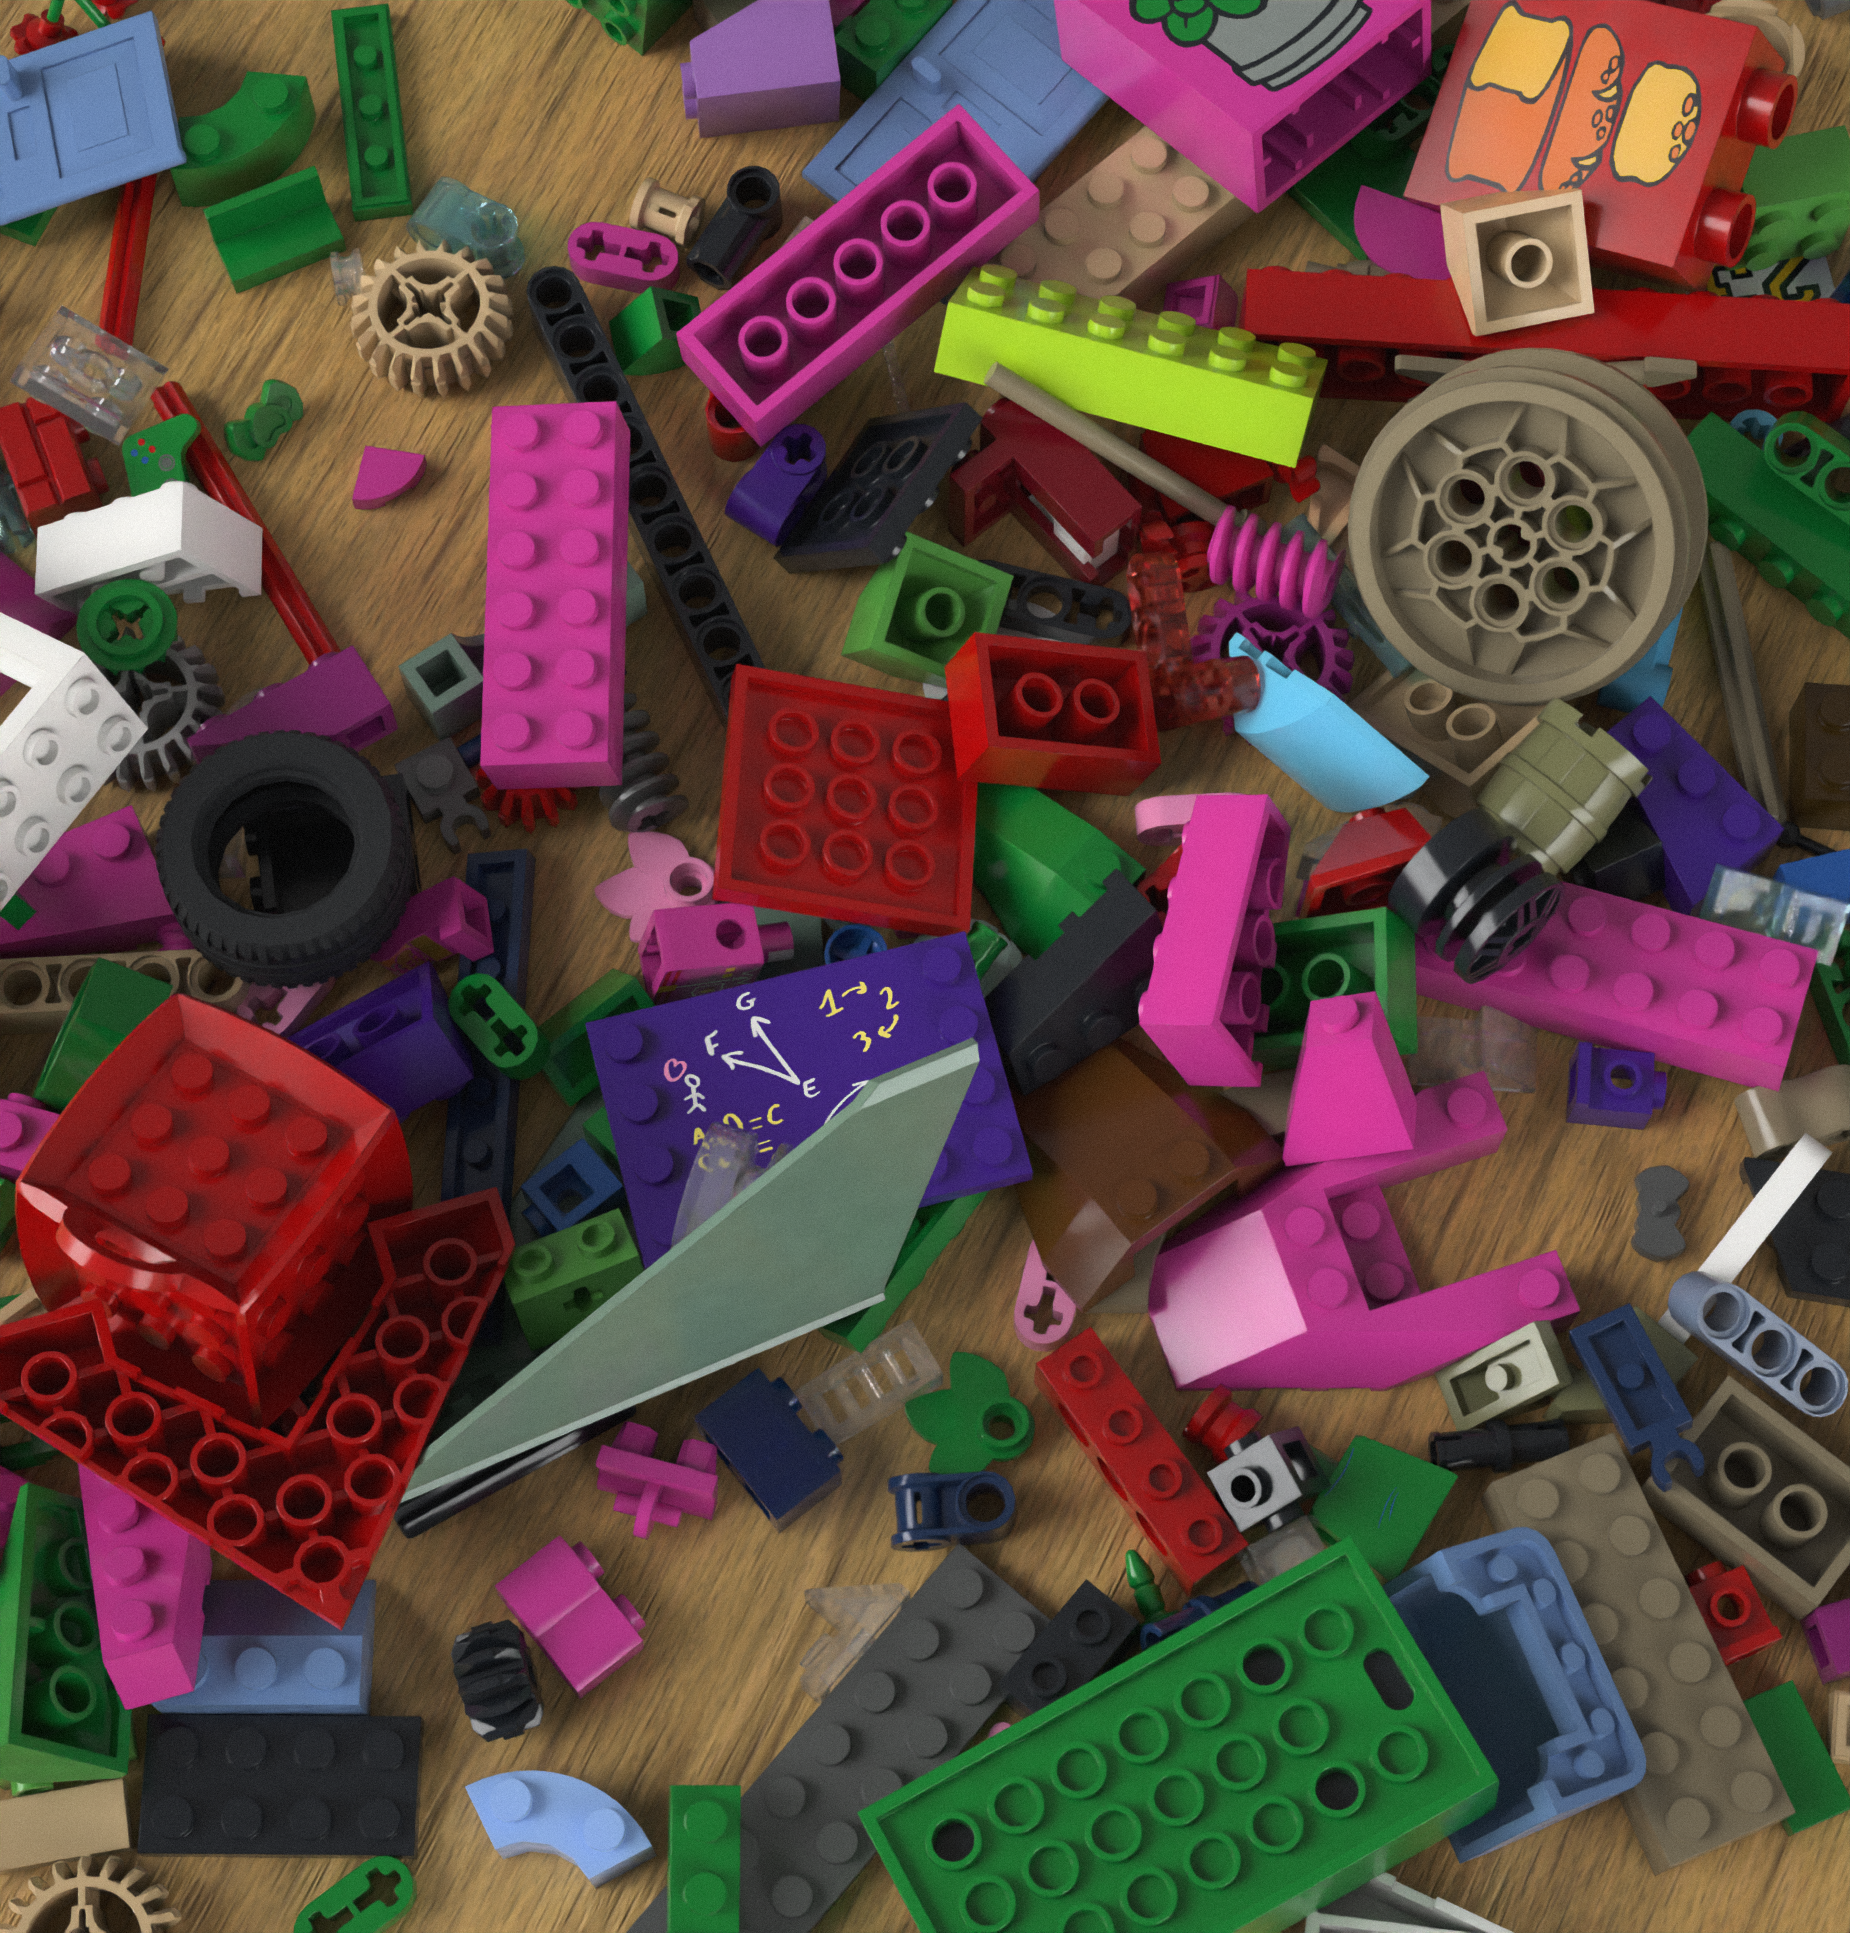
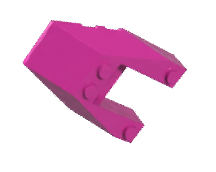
(1315, 1285)

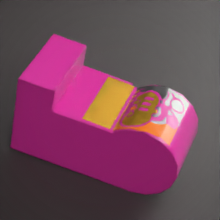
(438, 925)

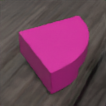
(385, 476)

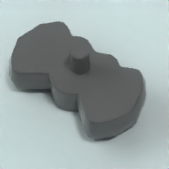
(1658, 1212)

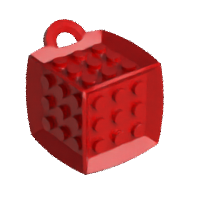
(215, 1205)

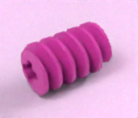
(1273, 564)

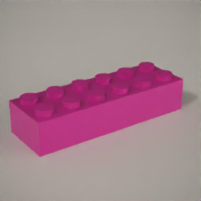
(859, 275)
(556, 596)
(1646, 984)

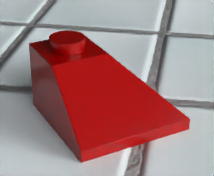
(1363, 862)

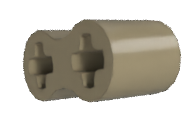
(1803, 1105)

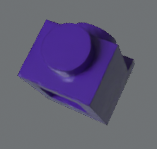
(1597, 1101)

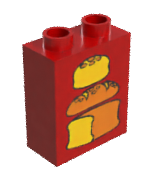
(1617, 100)

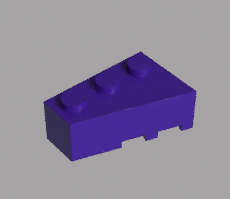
(1692, 807)

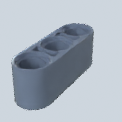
(1783, 1356)

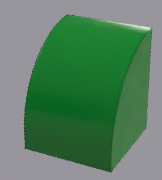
(647, 331)

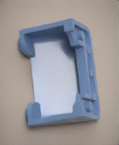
(1524, 1680)

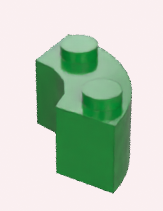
(244, 140)
(100, 1018)

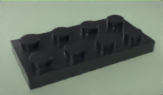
(281, 1786)

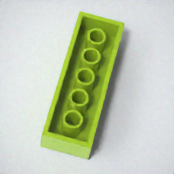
(1135, 363)

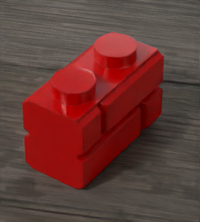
(49, 462)

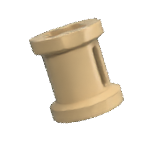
(652, 198)

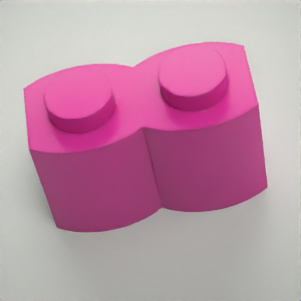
(571, 1614)

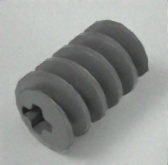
(642, 798)

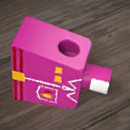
(707, 949)

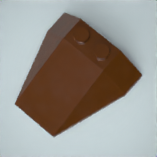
(1122, 1159)

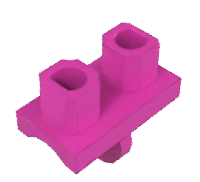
(656, 1488)

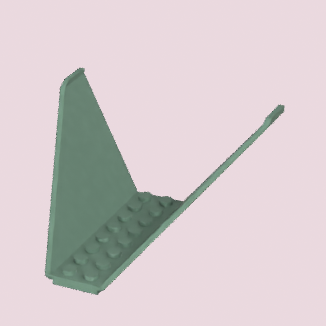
(763, 1269)

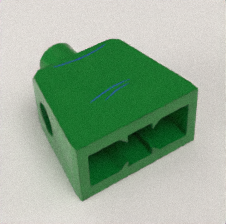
(1380, 1501)

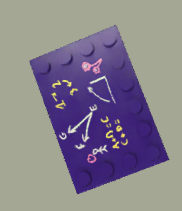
(791, 1058)

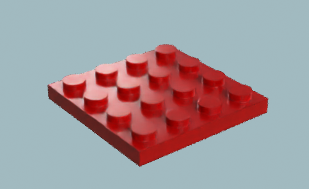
(844, 805)

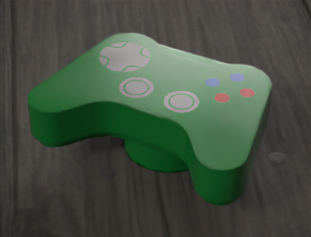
(159, 453)

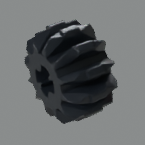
(497, 1680)

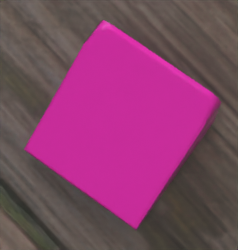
(1204, 299)

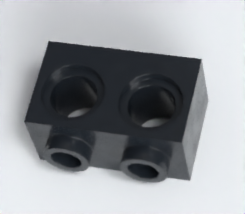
(1076, 1647)

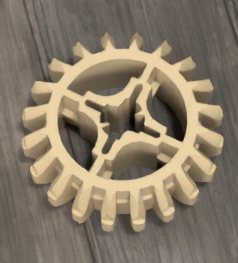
(432, 347)
(87, 1888)

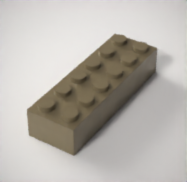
(1704, 1758)

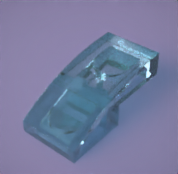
(1775, 910)

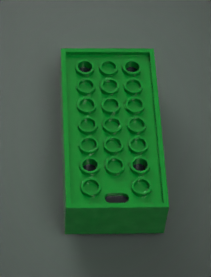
(1202, 1779)

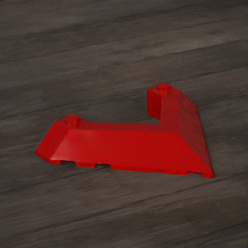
(299, 1506)

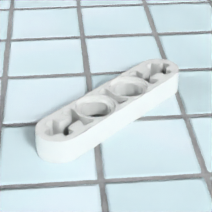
(1758, 1220)

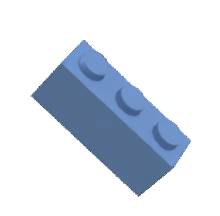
(278, 1657)

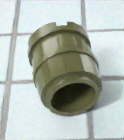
(1562, 788)

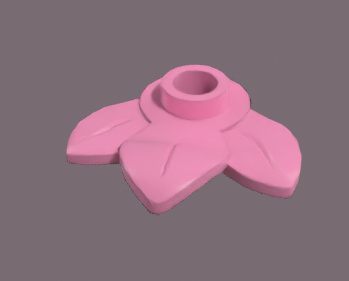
(655, 881)

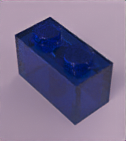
(771, 1448)

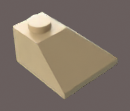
(1518, 258)

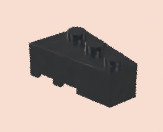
(1078, 990)

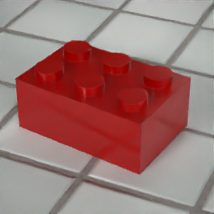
(1052, 715)

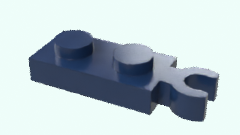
(1636, 1390)

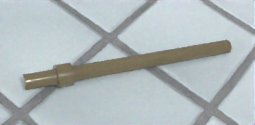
(1111, 446)

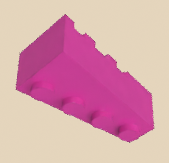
(92, 893)
(1218, 940)
(146, 1593)

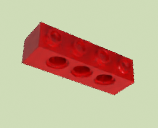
(1139, 1462)

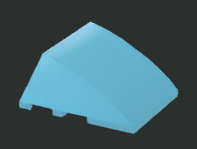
(1322, 740)

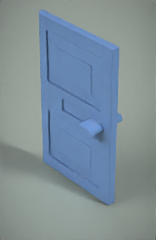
(991, 60)
(85, 117)

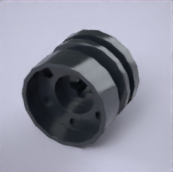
(1475, 895)

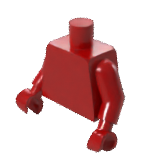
(1222, 473)

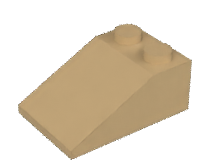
(1445, 733)

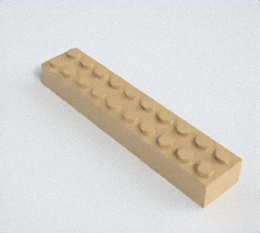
(1145, 212)

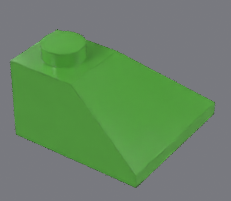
(924, 611)

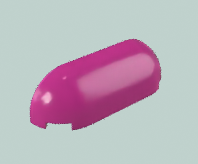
(1400, 235)

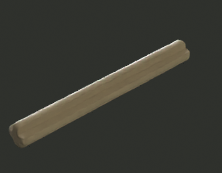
(1739, 680)

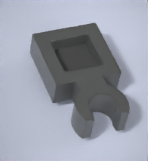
(443, 787)

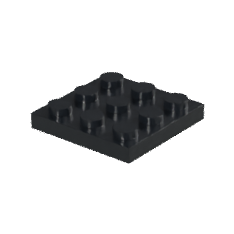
(879, 489)

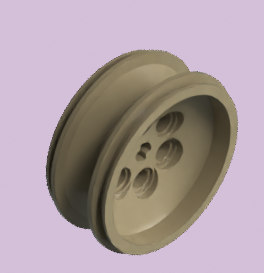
(1600, 448)

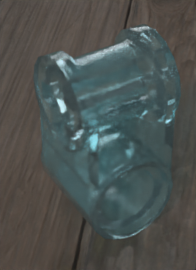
(468, 219)

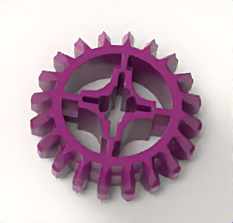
(1295, 637)

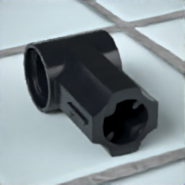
(737, 230)

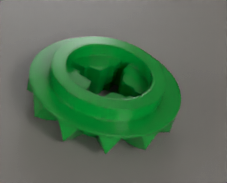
(128, 601)

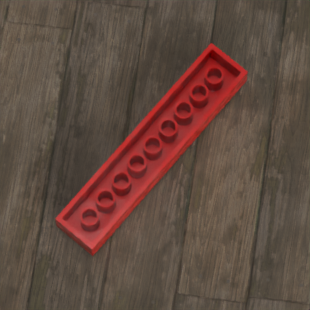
(1745, 349)

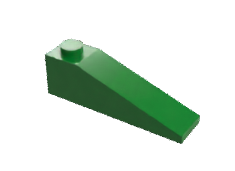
(1040, 863)
(55, 1693)

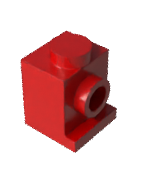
(1751, 1630)

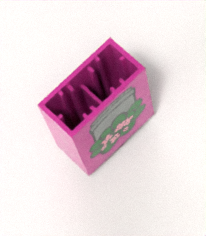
(1250, 84)

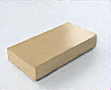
(65, 1825)

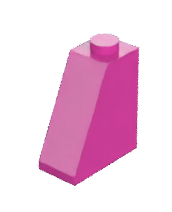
(1348, 1085)

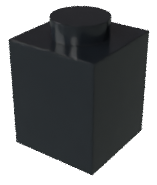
(1624, 862)

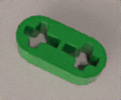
(489, 1034)
(352, 1890)

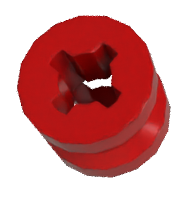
(1192, 544)
(1221, 1423)

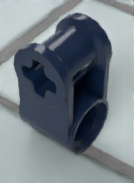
(945, 1510)

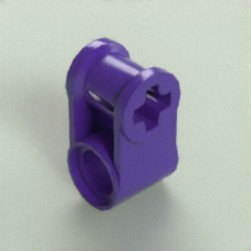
(775, 492)

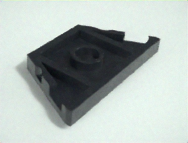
(1811, 1236)

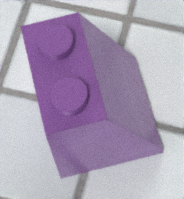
(764, 69)

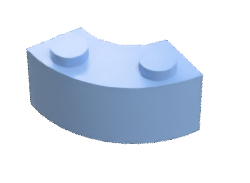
(560, 1818)

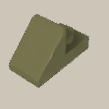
(1505, 1377)

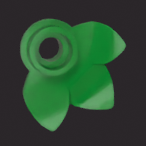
(961, 1418)

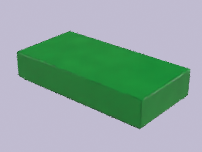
(1798, 1757)

